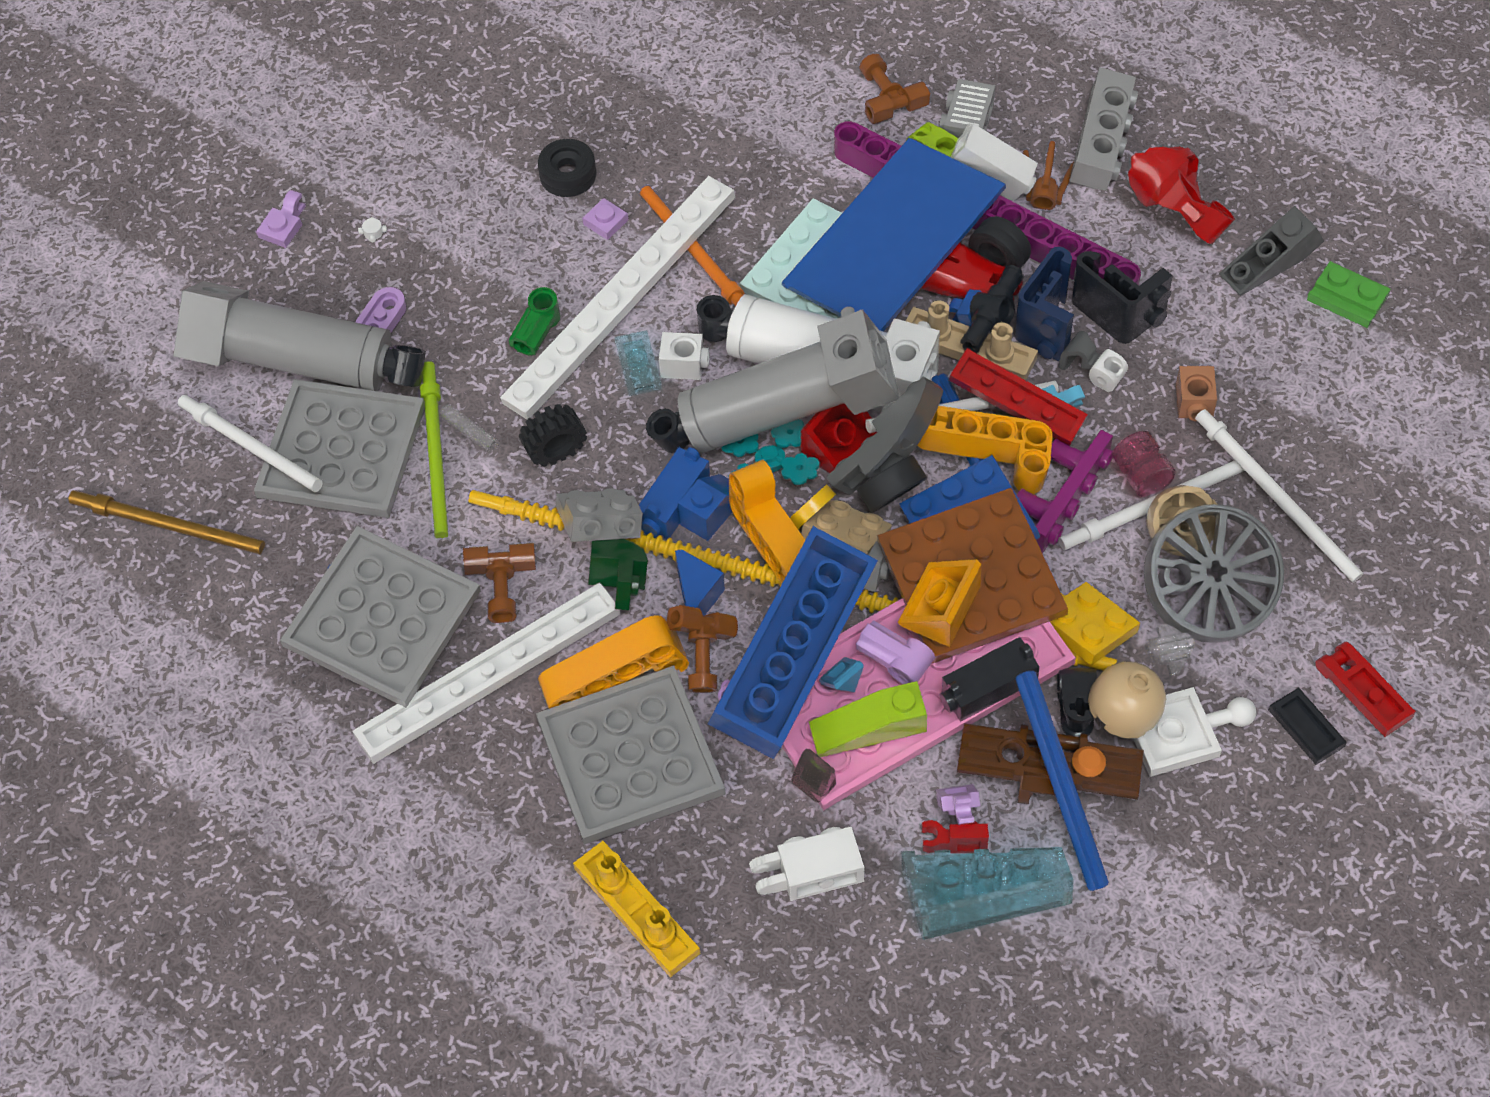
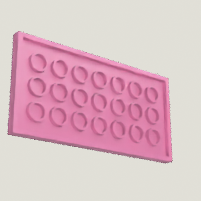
(866, 764)

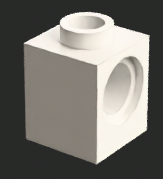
(682, 356)

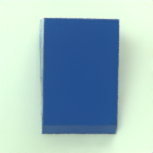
(698, 581)

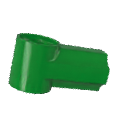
(536, 322)

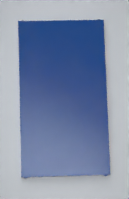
(894, 234)

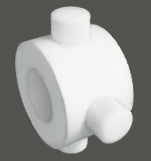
(372, 229)

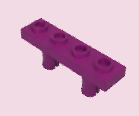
(1082, 480)

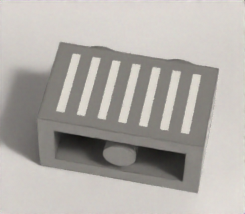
(968, 104)

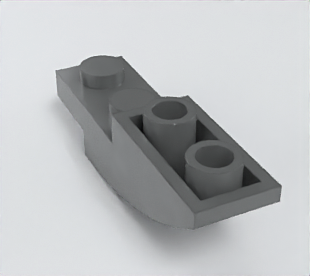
(897, 435)

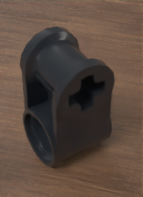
(1073, 699)

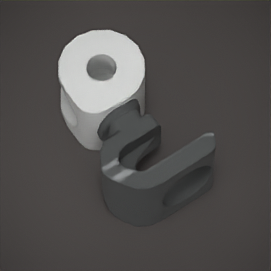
(1104, 368)

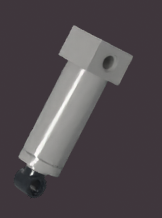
(224, 325)
(844, 367)

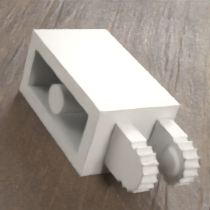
(811, 864)

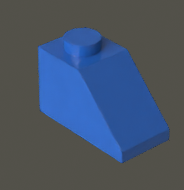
(705, 506)

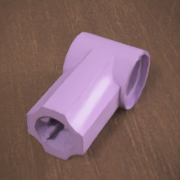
(903, 658)

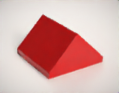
(834, 435)

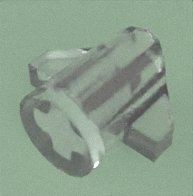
(1169, 649)

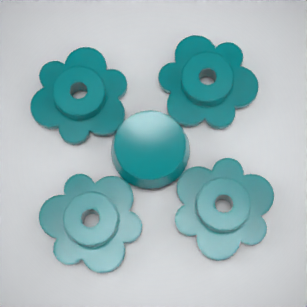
(797, 469)

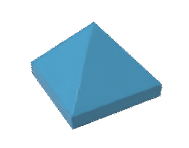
(843, 675)

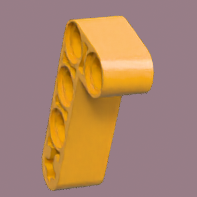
(982, 434)
(763, 517)
(614, 661)

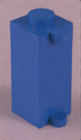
(661, 501)

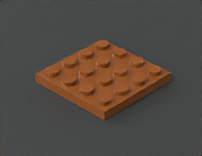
(1015, 577)

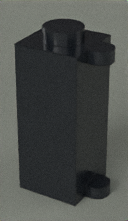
(987, 679)

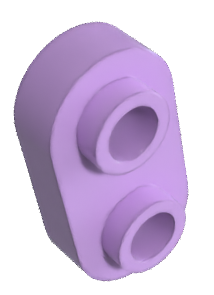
(375, 312)

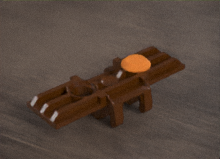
(1093, 766)

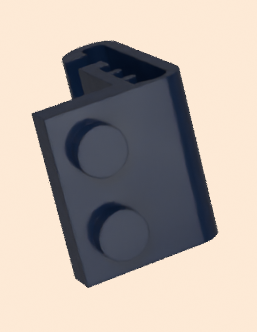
(1039, 318)

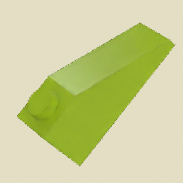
(871, 720)

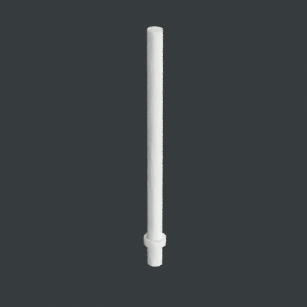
(1218, 432)

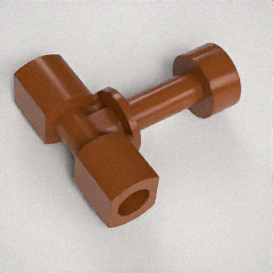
(892, 94)
(500, 568)
(702, 632)

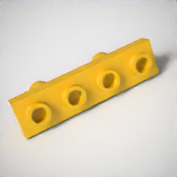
(637, 908)

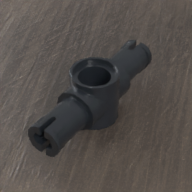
(992, 308)

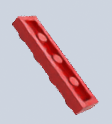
(1017, 395)

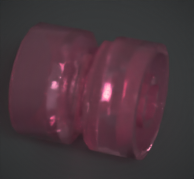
(1144, 466)

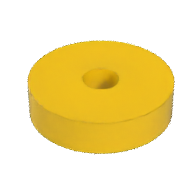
(812, 506)

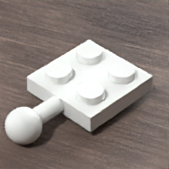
(1186, 733)

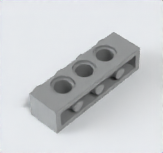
(1103, 130)

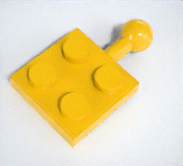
(1093, 624)

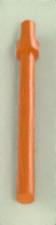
(729, 289)

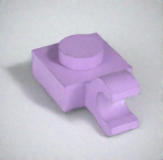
(283, 224)
(959, 802)

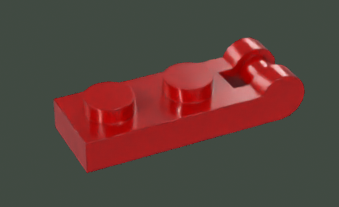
(1366, 688)

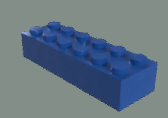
(792, 643)

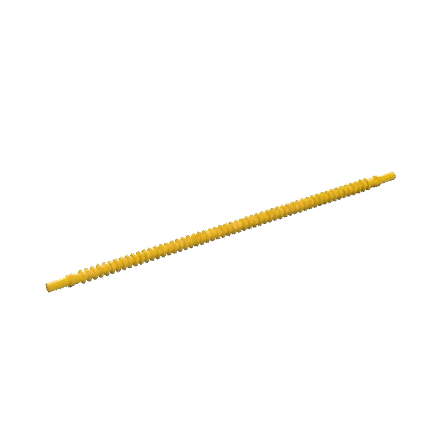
(508, 505)

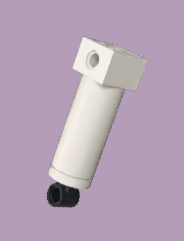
(766, 330)

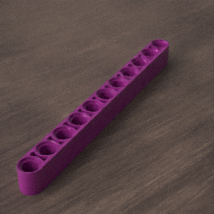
(871, 151)

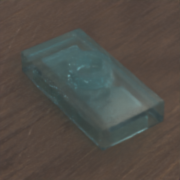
(638, 363)

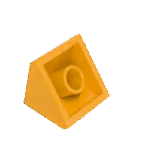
(942, 599)

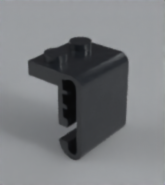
(1117, 301)

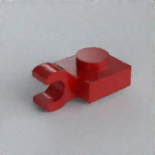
(957, 838)

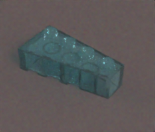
(983, 887)

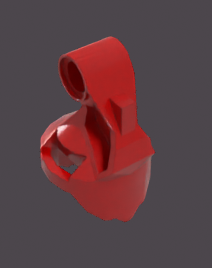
(1170, 179)

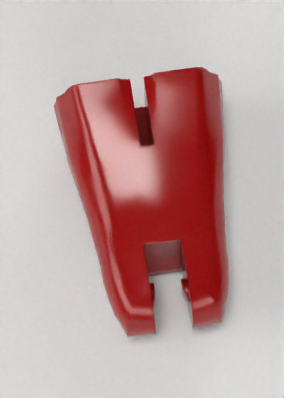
(964, 271)

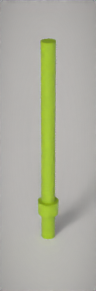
(431, 393)

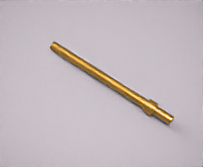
(105, 505)

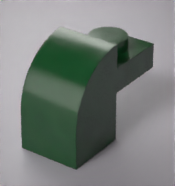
(618, 565)

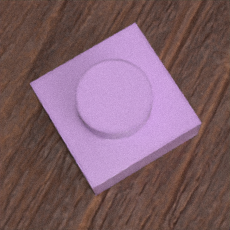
(605, 219)

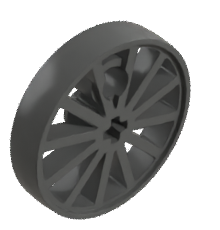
(1214, 559)

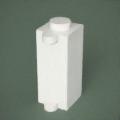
(996, 159)

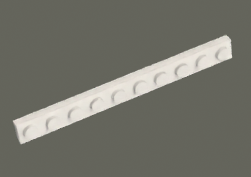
(617, 298)

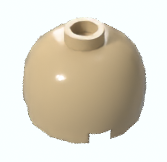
(1174, 501)
(1127, 699)

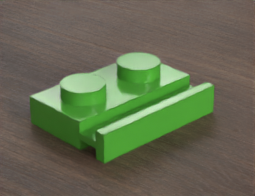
(1348, 294)

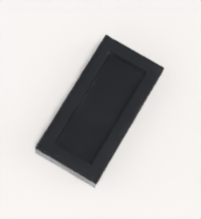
(1307, 726)

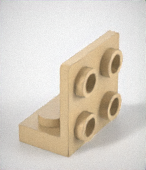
(848, 525)

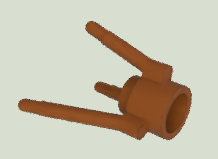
(1045, 191)

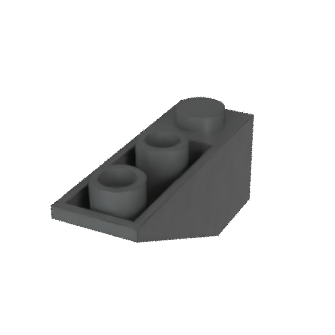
(1273, 252)

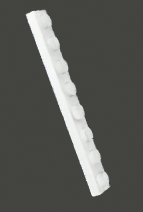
(486, 673)

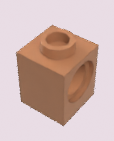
(1192, 382)

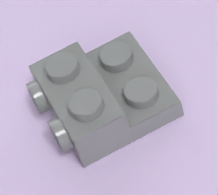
(599, 515)

